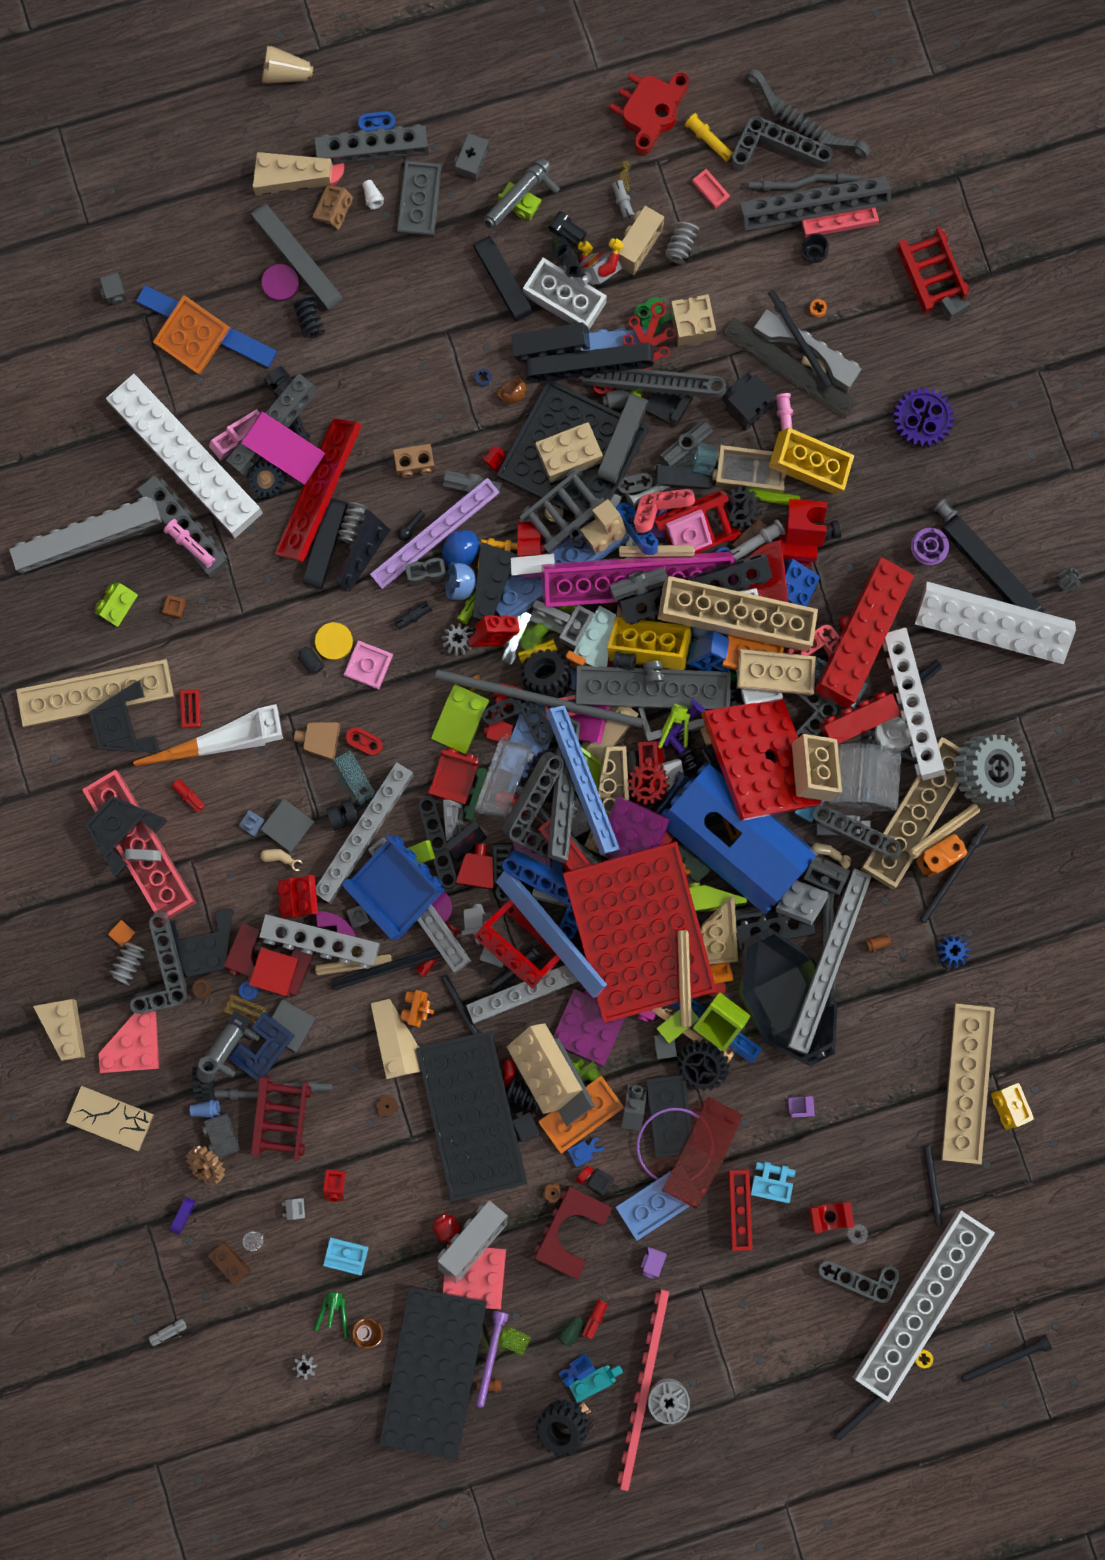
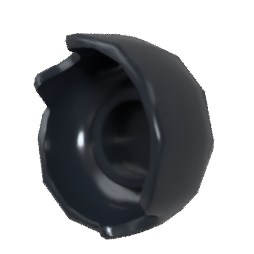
(815, 248)

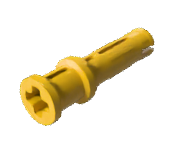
(702, 131)

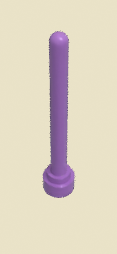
(498, 1319)

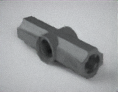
(694, 436)
(465, 483)

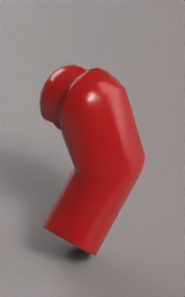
(509, 1068)

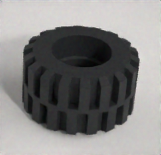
(542, 663)
(553, 1438)

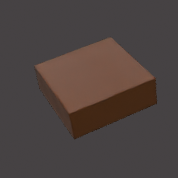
(174, 606)

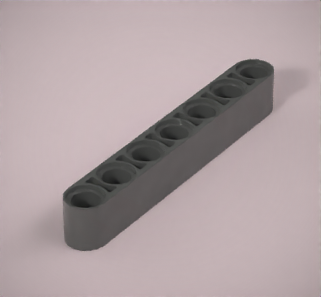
(296, 256)

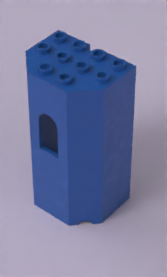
(761, 860)

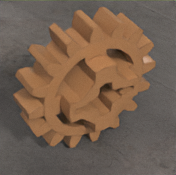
(205, 1165)

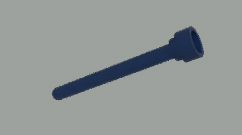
(679, 782)

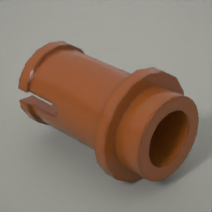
(878, 943)
(494, 1385)

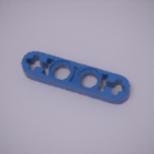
(641, 541)

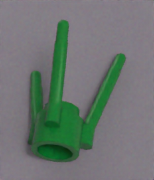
(333, 1300)

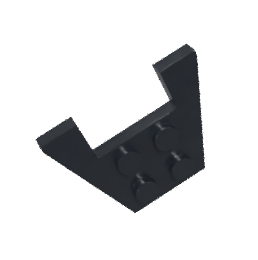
(113, 723)
(112, 825)
(204, 952)

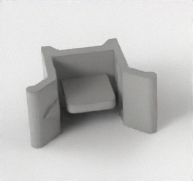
(475, 919)

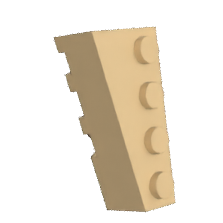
(290, 172)
(613, 776)

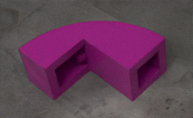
(327, 920)

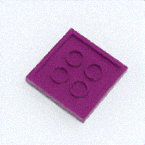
(635, 827)
(584, 1031)

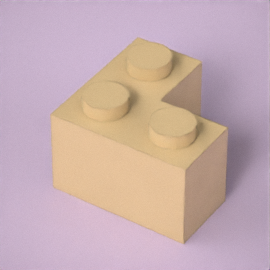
(605, 528)

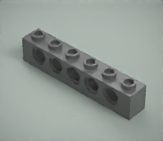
(380, 150)
(284, 411)
(152, 489)

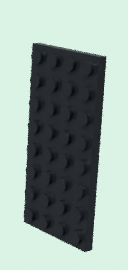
(471, 1116)
(433, 1372)

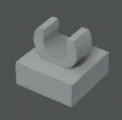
(294, 1209)

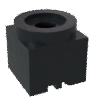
(748, 400)

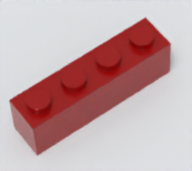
(860, 718)
(740, 1210)

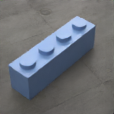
(607, 339)

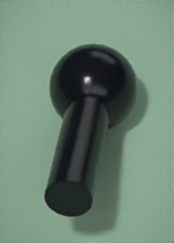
(405, 532)

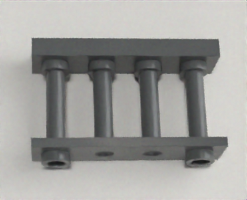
(581, 517)

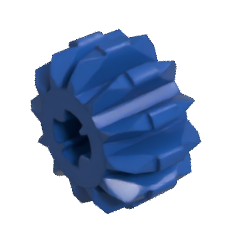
(949, 945)

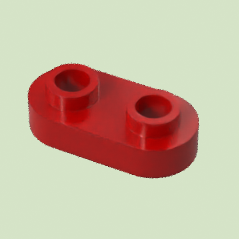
(364, 742)

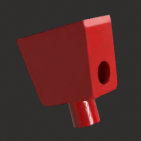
(477, 869)

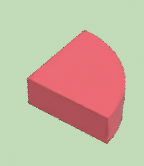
(337, 173)

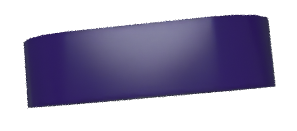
(182, 1216)

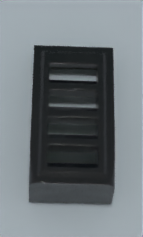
(500, 846)

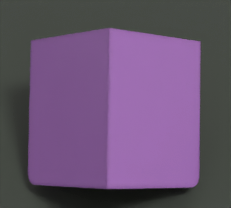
(801, 1107)

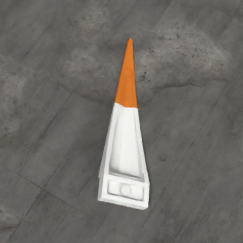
(245, 732)

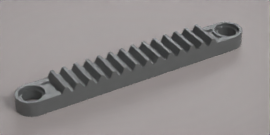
(659, 381)

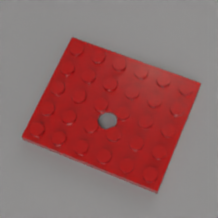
(740, 742)

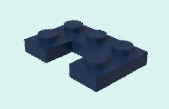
(277, 1040)

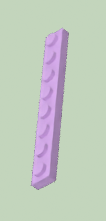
(435, 533)

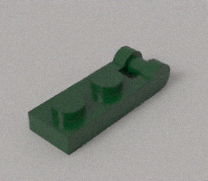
(475, 792)

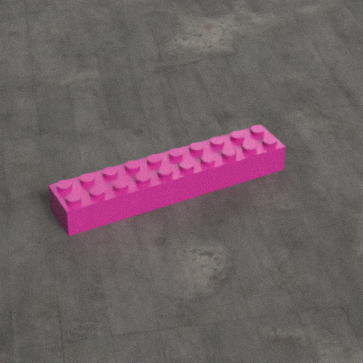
(589, 580)

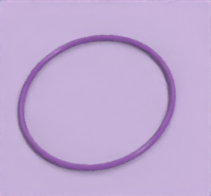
(644, 1125)

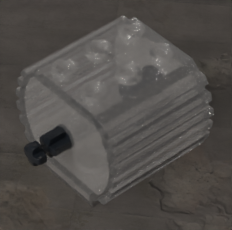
(868, 776)

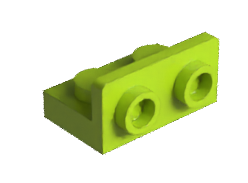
(526, 207)

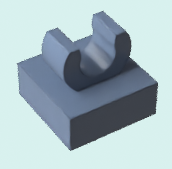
(252, 823)

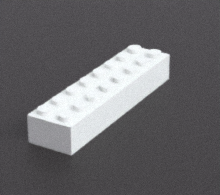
(995, 622)

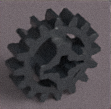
(746, 501)

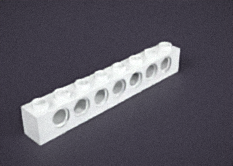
(900, 640)

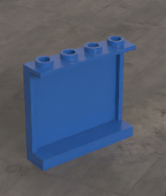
(394, 888)

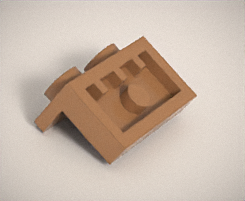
(333, 206)

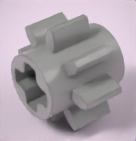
(301, 1371)

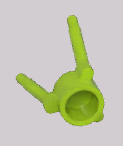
(677, 714)

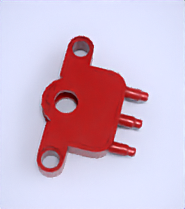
(648, 99)

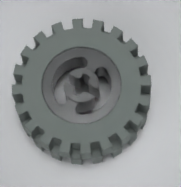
(976, 769)

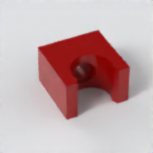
(798, 522)
(842, 1216)

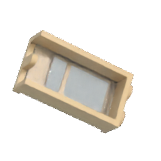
(747, 469)

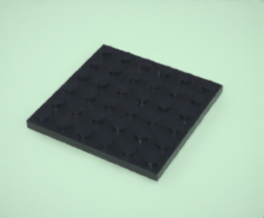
(554, 413)

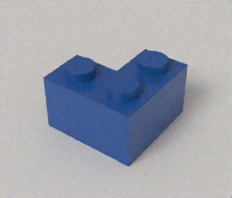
(709, 652)

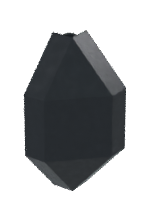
(774, 990)

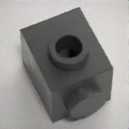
(113, 289)

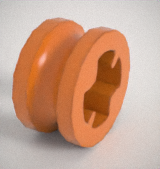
(821, 303)

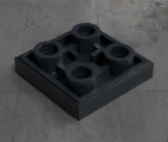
(465, 841)

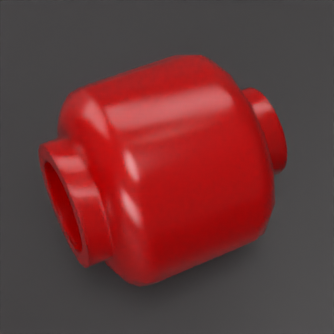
(446, 1227)

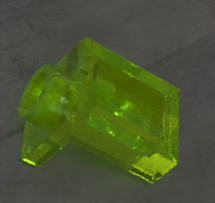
(515, 1340)

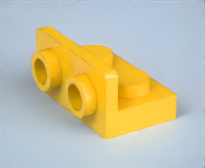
(1012, 1106)

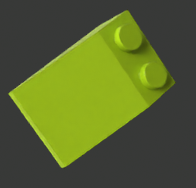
(460, 719)
(709, 898)

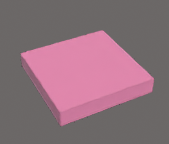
(690, 530)
(368, 665)

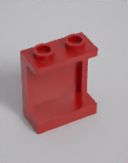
(454, 776)

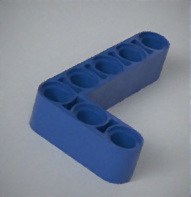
(539, 880)

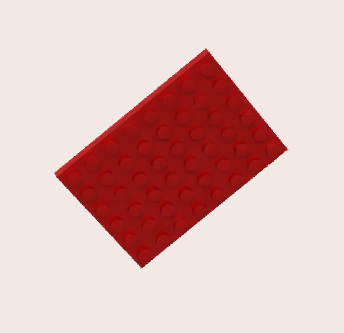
(630, 929)

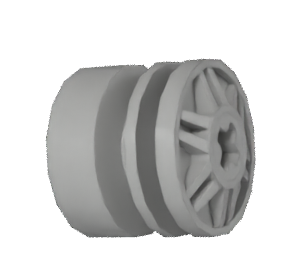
(666, 1389)

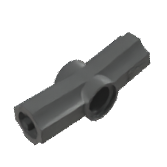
(638, 583)

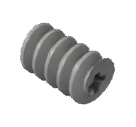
(679, 242)
(354, 518)
(127, 962)

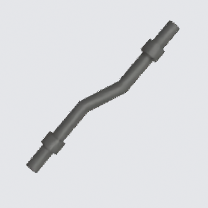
(767, 185)
(235, 1093)

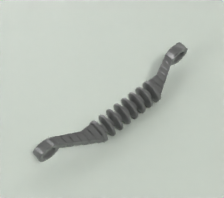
(826, 138)

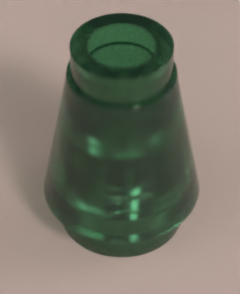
(571, 1331)

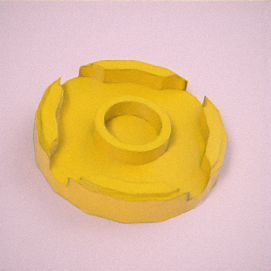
(334, 641)

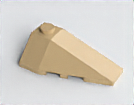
(612, 733)
(395, 1041)

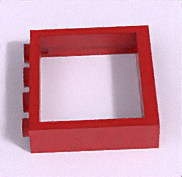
(507, 953)

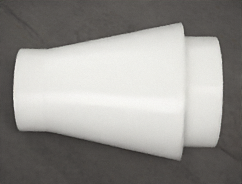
(372, 195)

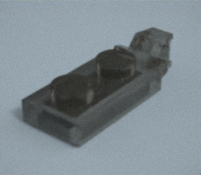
(508, 654)

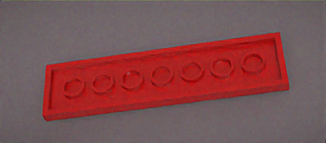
(318, 490)

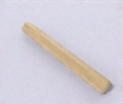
(945, 830)
(684, 978)

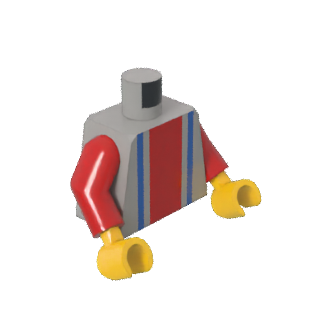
(598, 266)

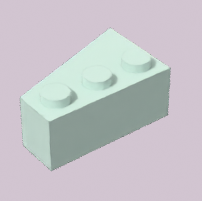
(596, 638)

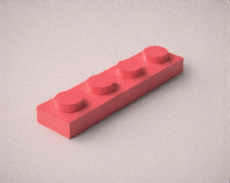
(840, 222)

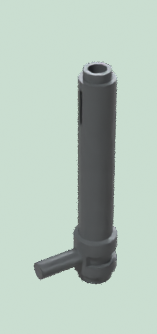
(533, 176)

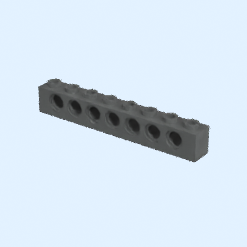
(815, 203)

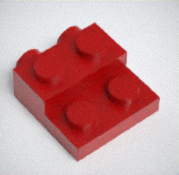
(494, 631)
(297, 897)

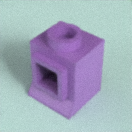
(653, 1262)

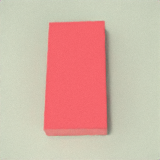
(710, 189)

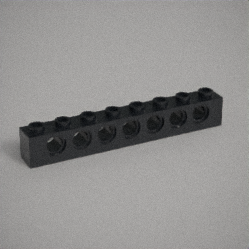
(739, 568)

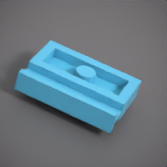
(346, 1256)

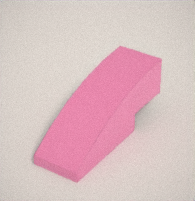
(228, 441)

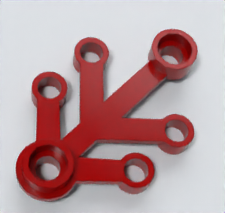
(648, 338)

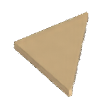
(720, 934)

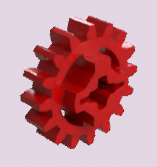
(654, 789)

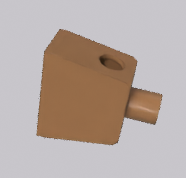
(320, 739)

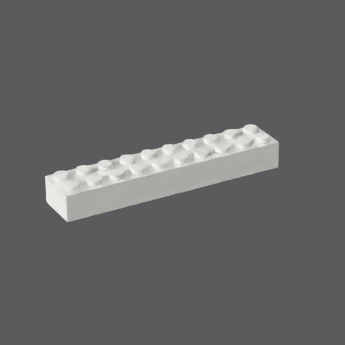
(184, 455)
(923, 1305)

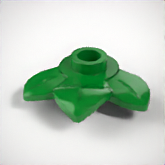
(646, 308)

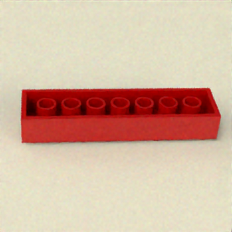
(864, 633)

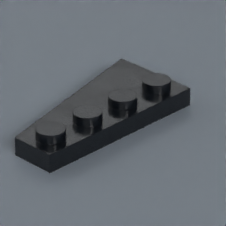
(367, 542)
(491, 579)

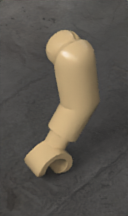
(833, 853)
(278, 855)

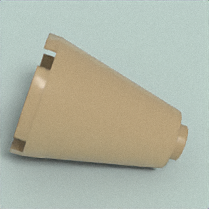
(284, 67)

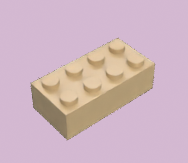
(544, 1068)

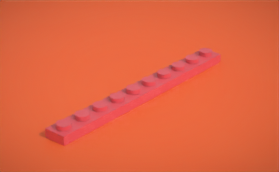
(641, 1397)

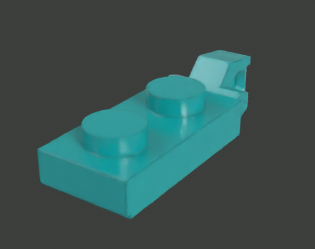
(595, 1382)

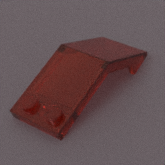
(702, 1153)

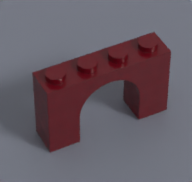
(241, 958)
(550, 1249)

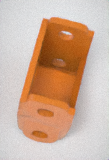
(941, 855)

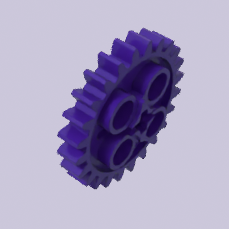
(939, 423)

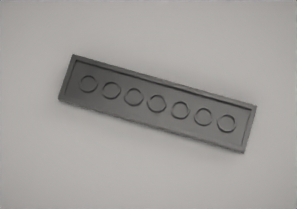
(628, 688)

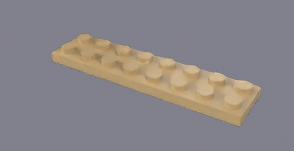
(81, 694)
(967, 1084)

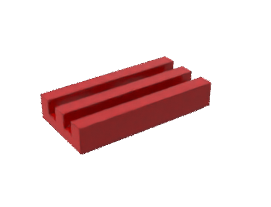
(190, 703)

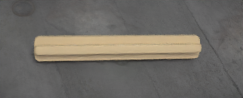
(663, 551)
(337, 967)

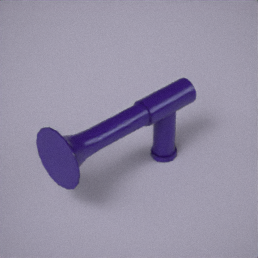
(696, 709)

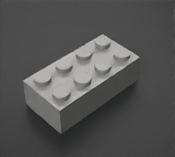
(472, 1242)

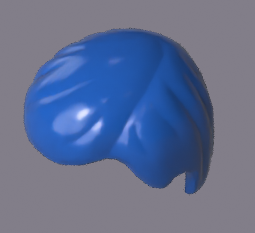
(461, 547)

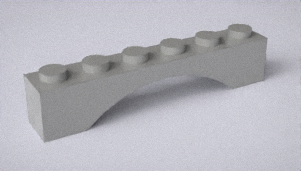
(840, 370)

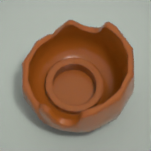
(512, 391)
(366, 1333)

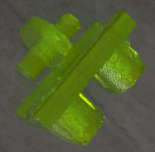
(534, 636)
(589, 1070)

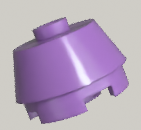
(930, 546)

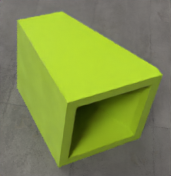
(721, 1022)

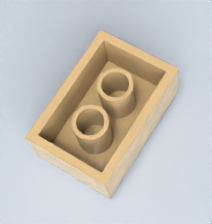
(640, 239)
(569, 451)
(816, 767)

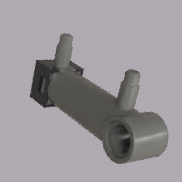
(235, 1029)

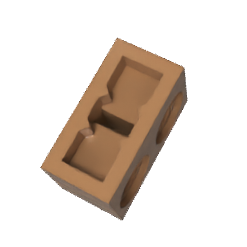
(413, 455)

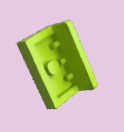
(115, 603)

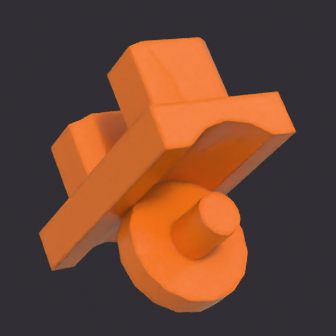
(419, 1008)

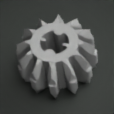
(454, 645)

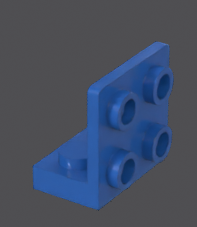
(799, 582)

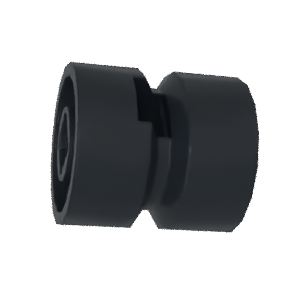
(278, 380)
(335, 814)

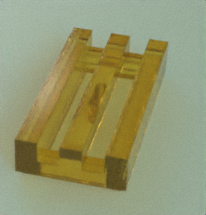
(230, 1004)

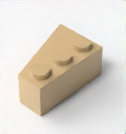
(63, 1028)

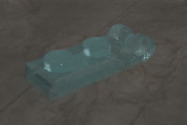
(354, 776)

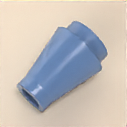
(205, 1109)

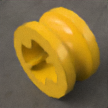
(927, 1354)

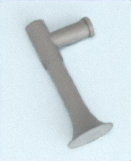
(634, 499)

